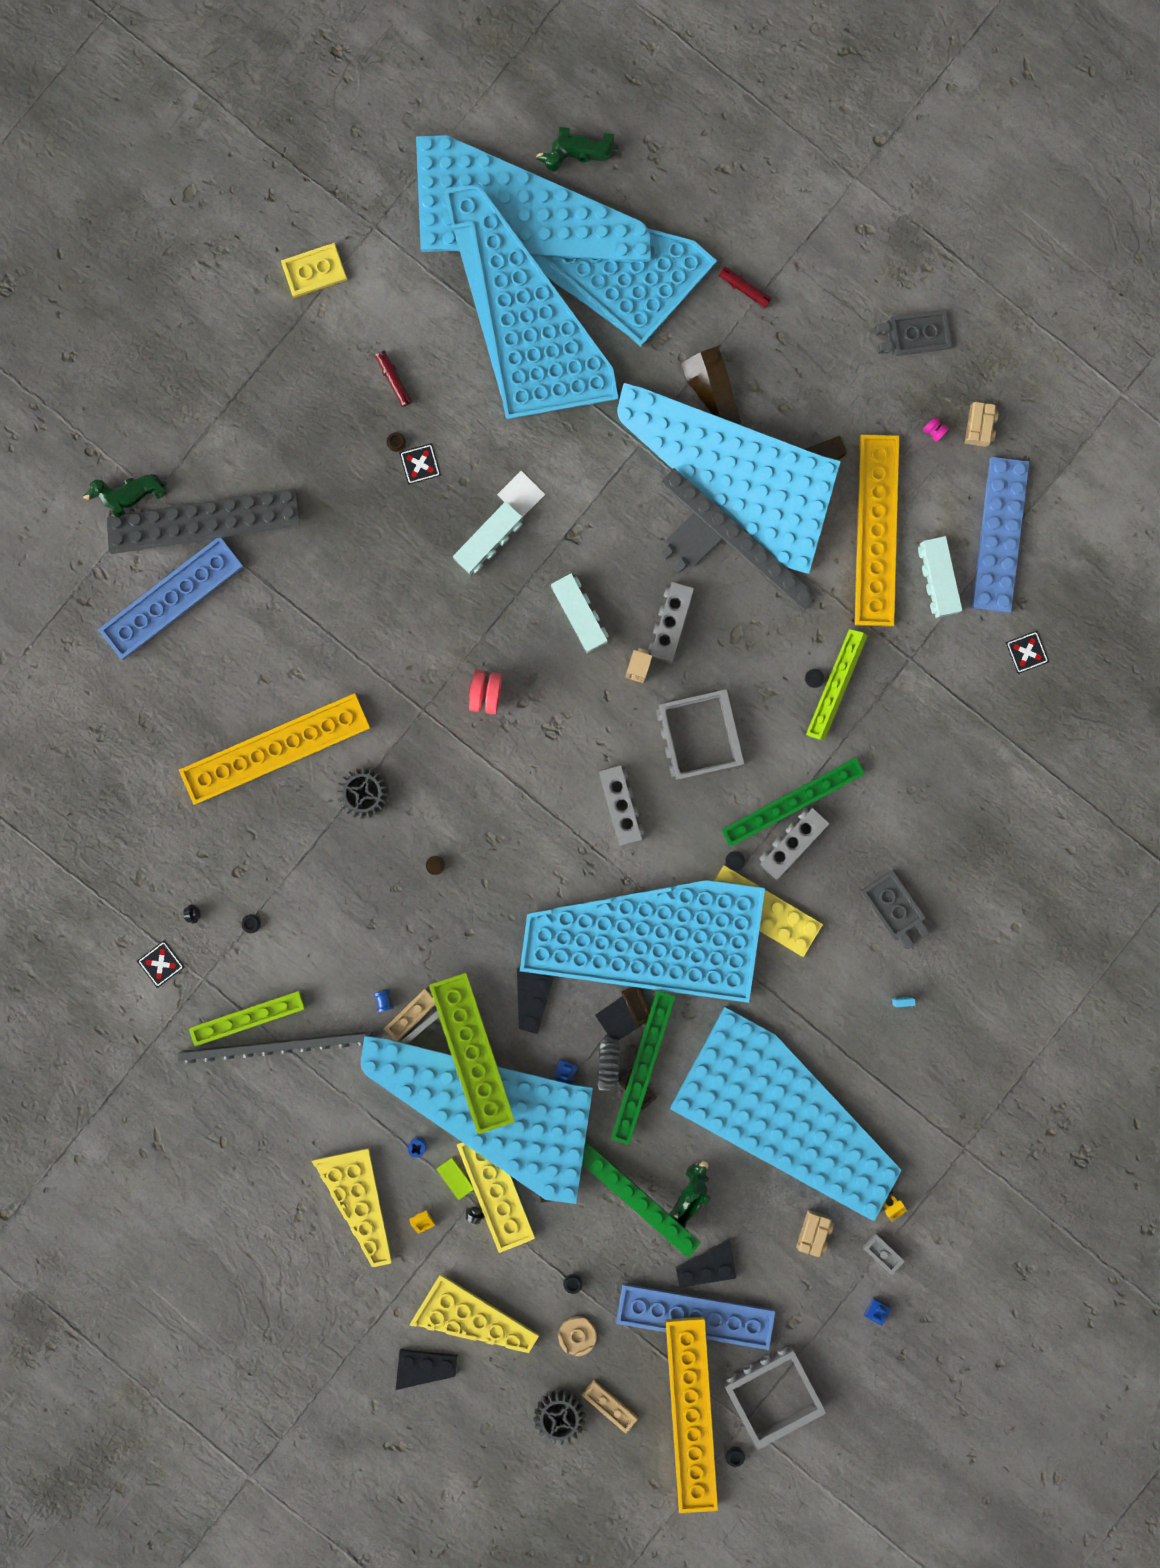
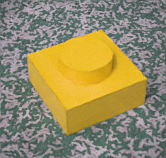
(422, 1222)

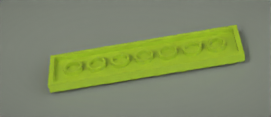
(471, 1053)

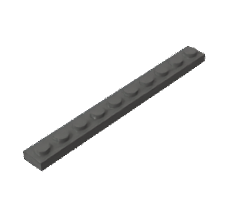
(738, 539)
(267, 1048)

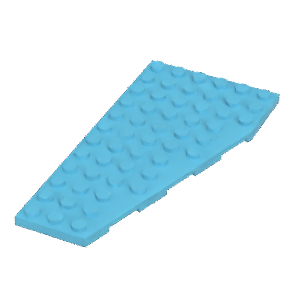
(665, 939)
(774, 1108)

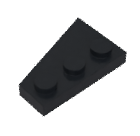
(532, 999)
(708, 1267)
(423, 1367)

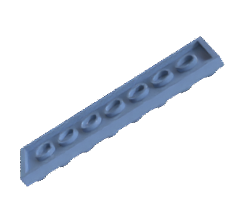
(1000, 535)
(171, 598)
(723, 1319)

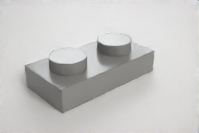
(883, 1254)

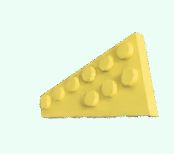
(355, 1192)
(465, 1315)

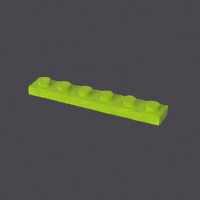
(836, 685)
(247, 1018)

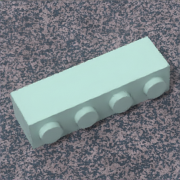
(488, 538)
(940, 577)
(579, 613)

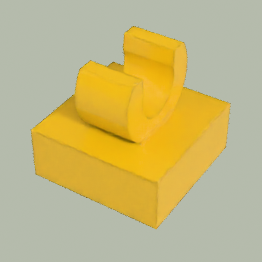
(895, 1210)

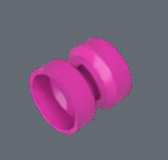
(932, 426)

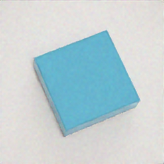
(903, 1001)

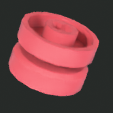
(483, 691)

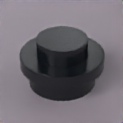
(814, 678)
(735, 860)
(191, 914)
(251, 923)
(474, 1215)
(572, 1283)
(735, 1456)

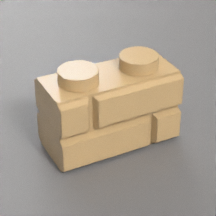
(980, 424)
(814, 1233)

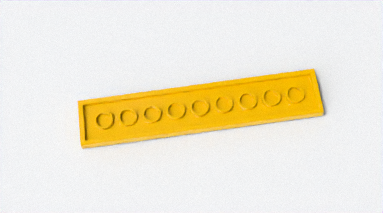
(876, 530)
(274, 749)
(691, 1414)

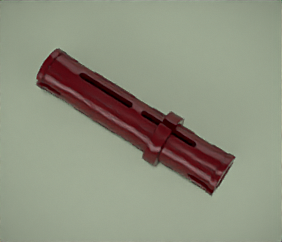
(742, 285)
(390, 372)

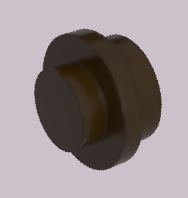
(396, 442)
(435, 865)

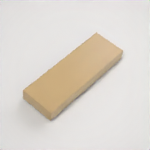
(410, 1015)
(610, 1406)

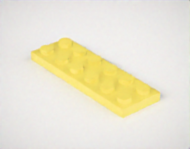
(778, 918)
(498, 1200)

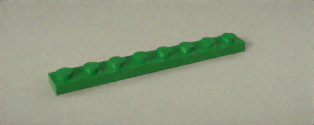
(792, 802)
(643, 1067)
(639, 1201)

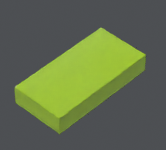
(455, 1178)

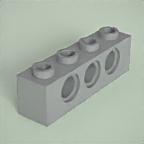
(683, 595)
(817, 825)
(623, 835)

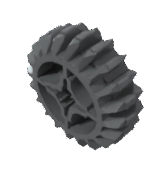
(359, 801)
(608, 1064)
(552, 1431)

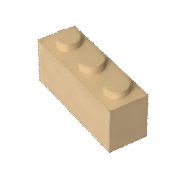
(638, 665)

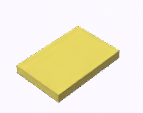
(314, 270)

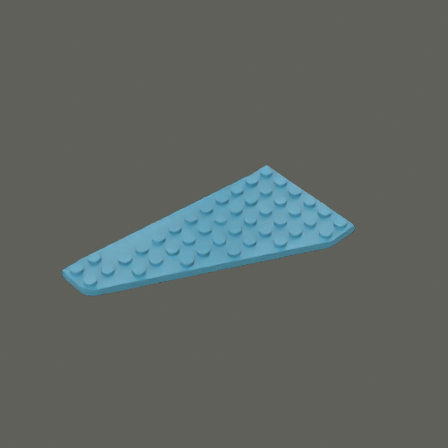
(540, 212)
(634, 294)
(532, 336)
(755, 479)
(537, 1150)

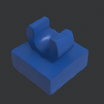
(565, 1071)
(877, 1311)

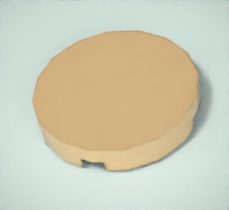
(577, 1335)

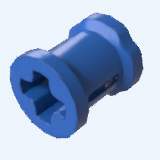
(383, 1000)
(416, 1153)

